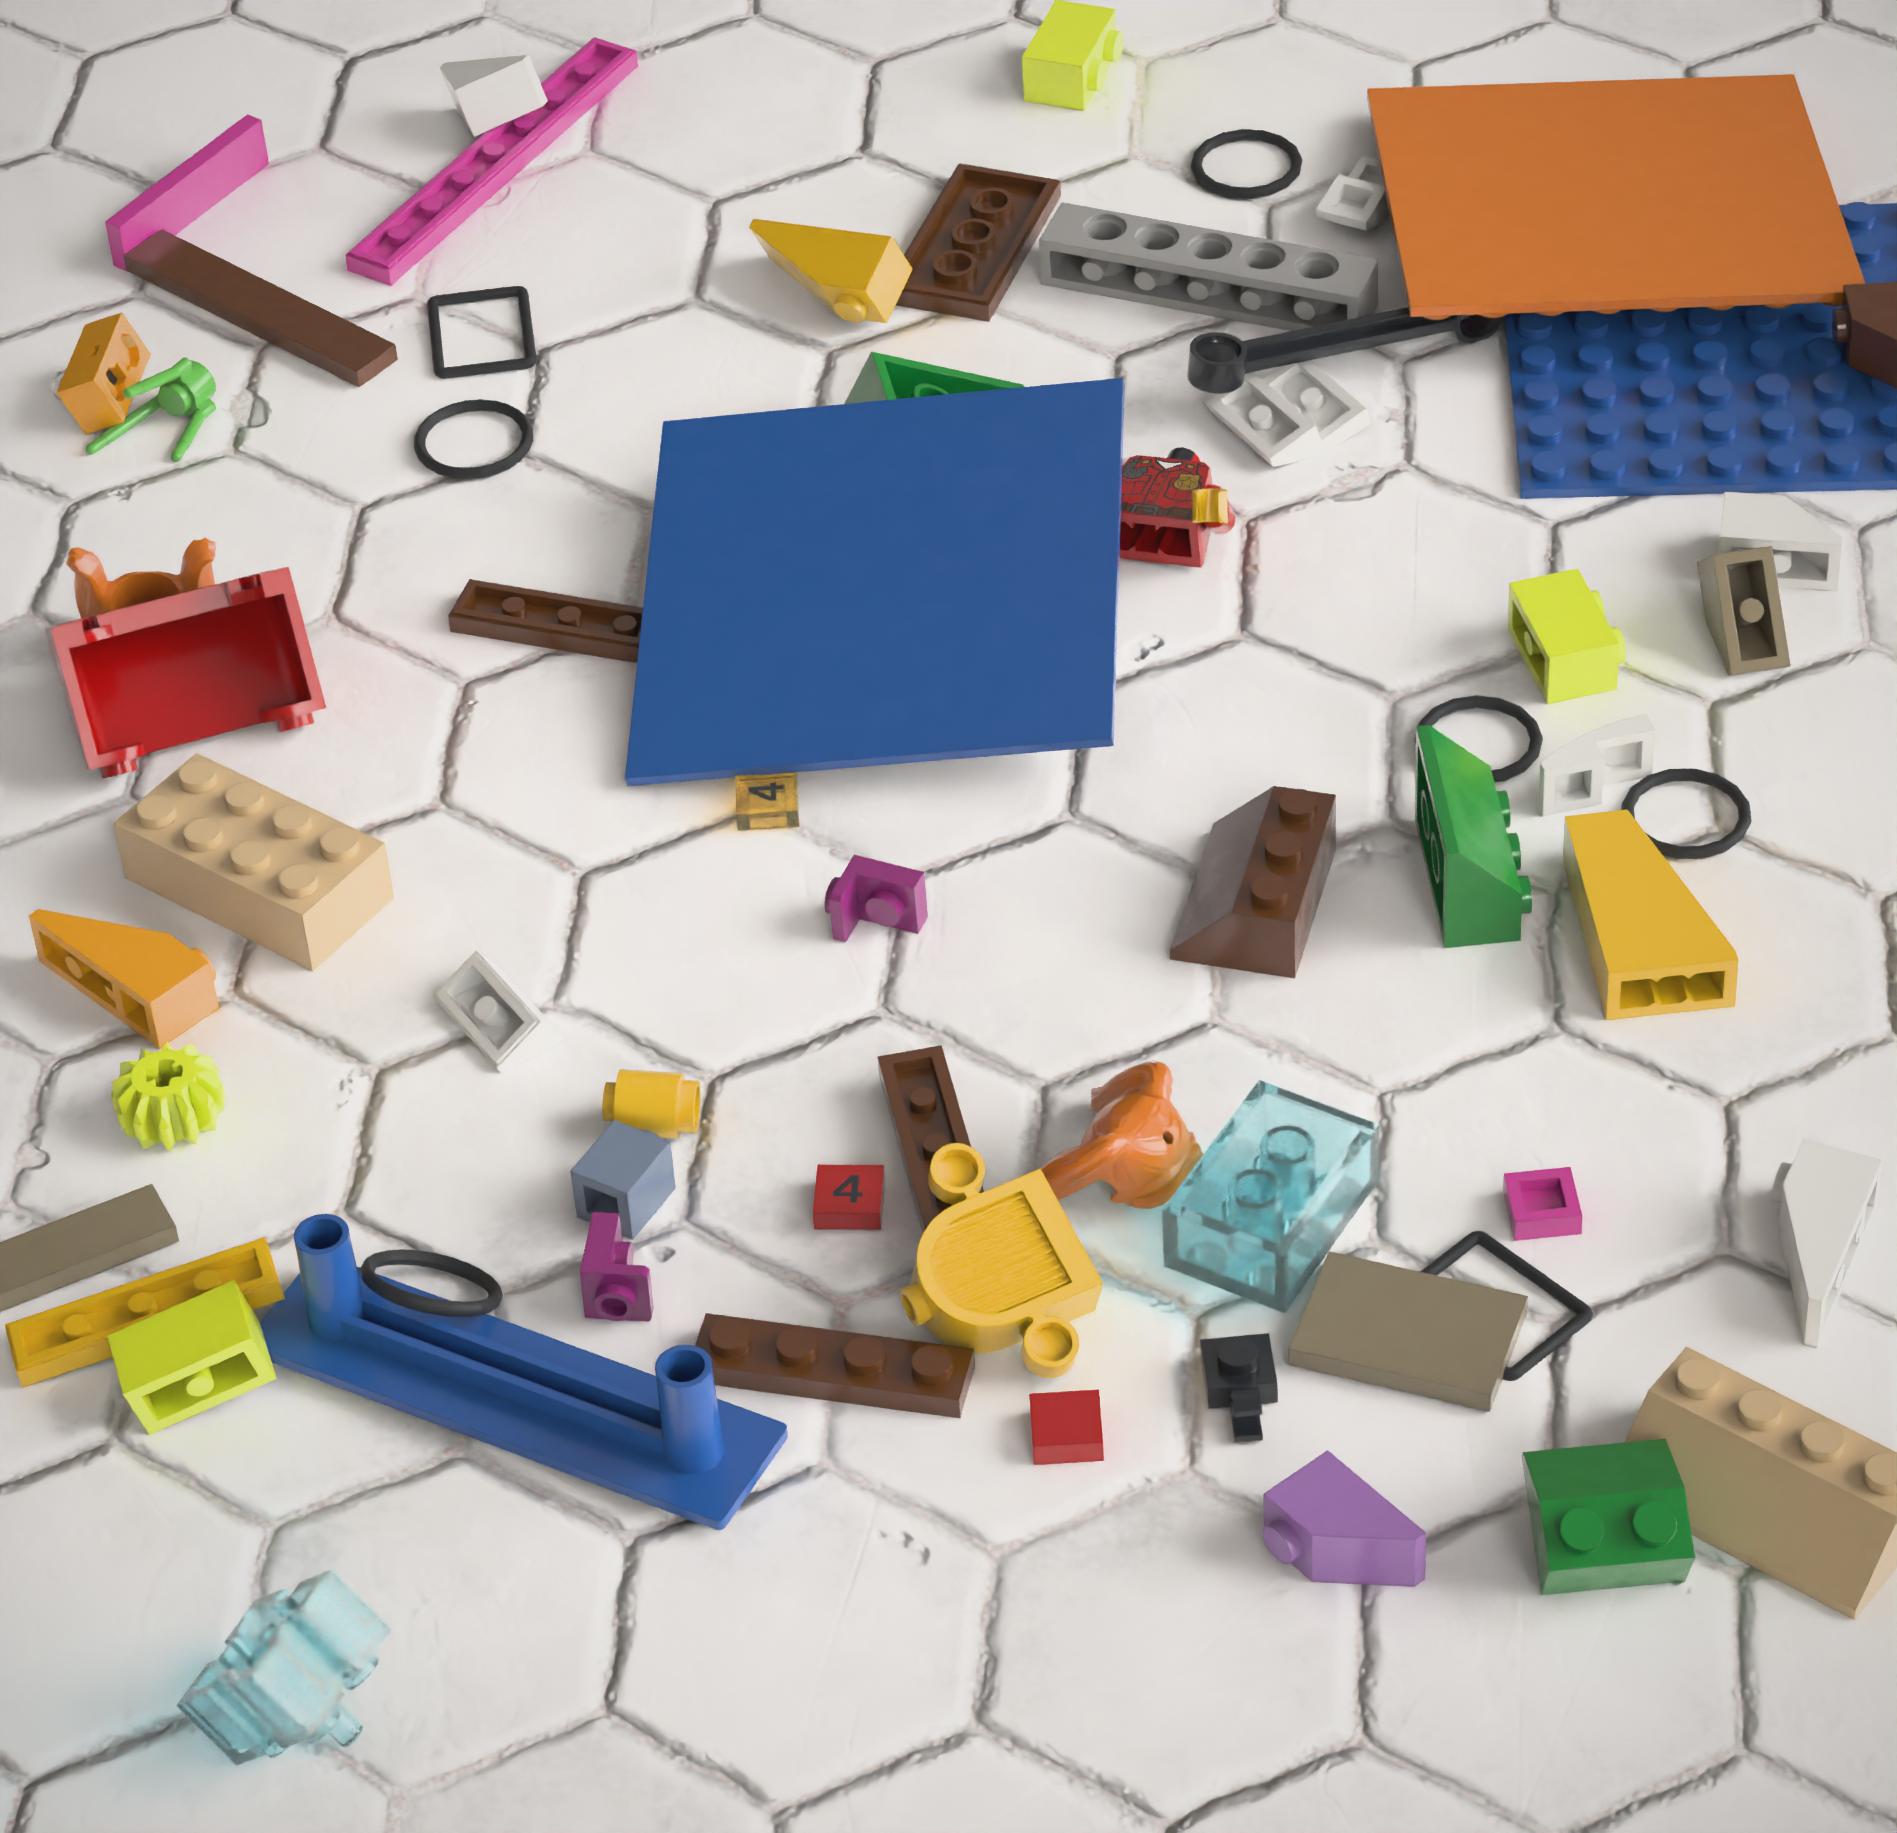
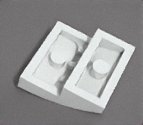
(1290, 412)

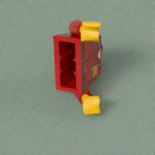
(1171, 509)

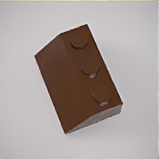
(1260, 884)

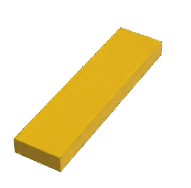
(78, 1331)

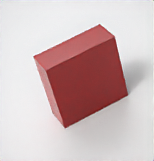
(1066, 1427)

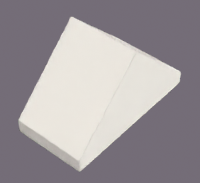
(493, 90)

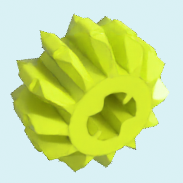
(168, 1096)

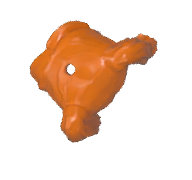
(98, 595)
(1132, 1142)

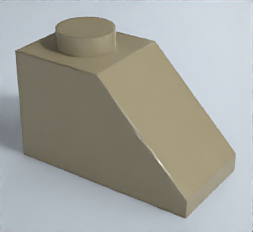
(1744, 610)

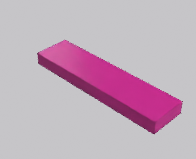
(190, 188)

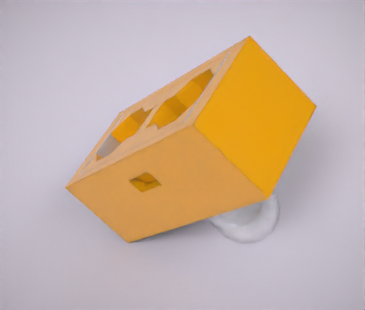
(101, 367)

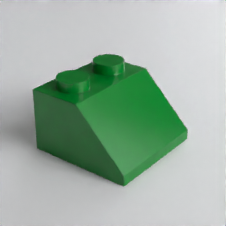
(1608, 1516)

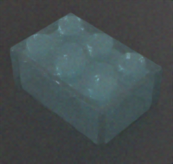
(1271, 1196)

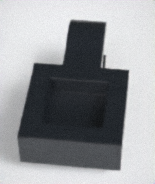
(1242, 1377)

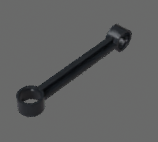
(1222, 360)

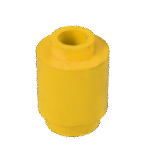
(653, 1102)

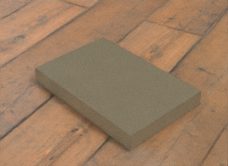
(1408, 1331)

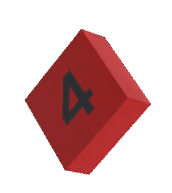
(849, 1197)

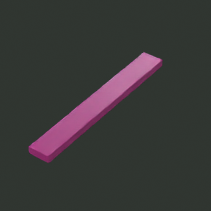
(489, 164)

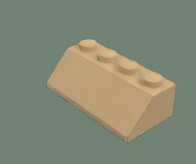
(1777, 1481)

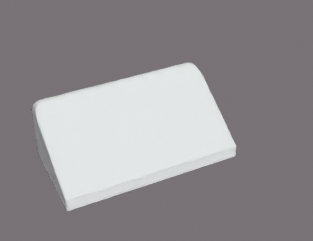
(496, 1013)

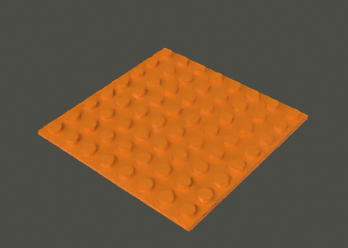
(1609, 196)

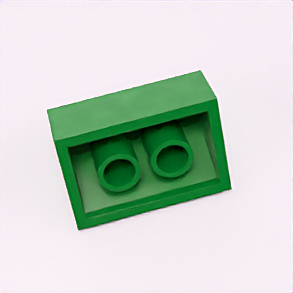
(1467, 845)

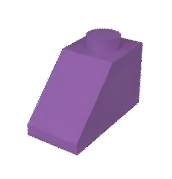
(1341, 1528)

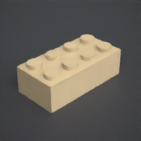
(254, 861)

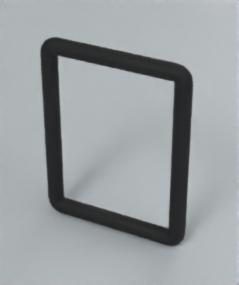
(488, 367)
(1583, 1311)

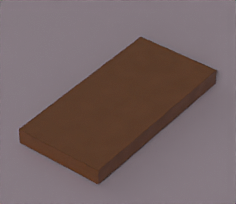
(976, 240)

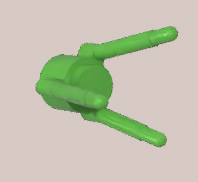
(182, 392)

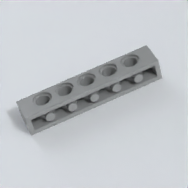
(1204, 270)

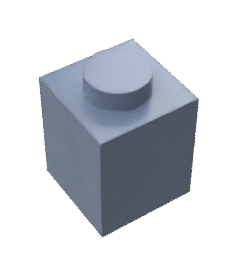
(624, 1174)

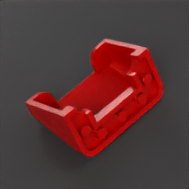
(186, 669)

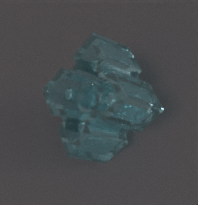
(287, 1671)

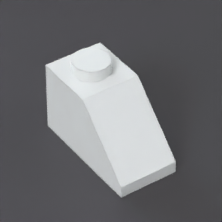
(1803, 547)

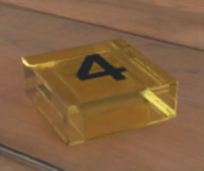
(767, 801)

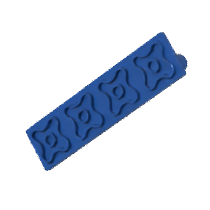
(523, 1391)

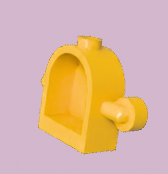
(1000, 1266)

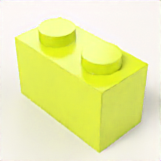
(1070, 55)
(1564, 636)
(191, 1357)

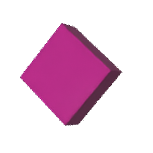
(1542, 1203)

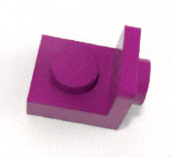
(877, 894)
(608, 1278)

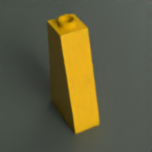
(1642, 924)

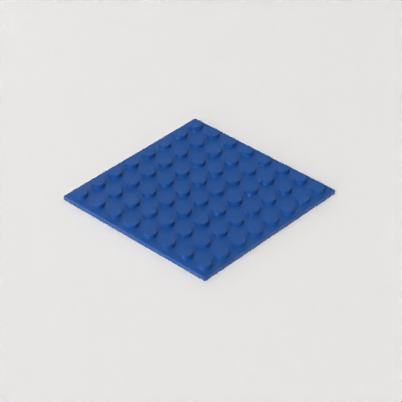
(1703, 396)
(881, 584)

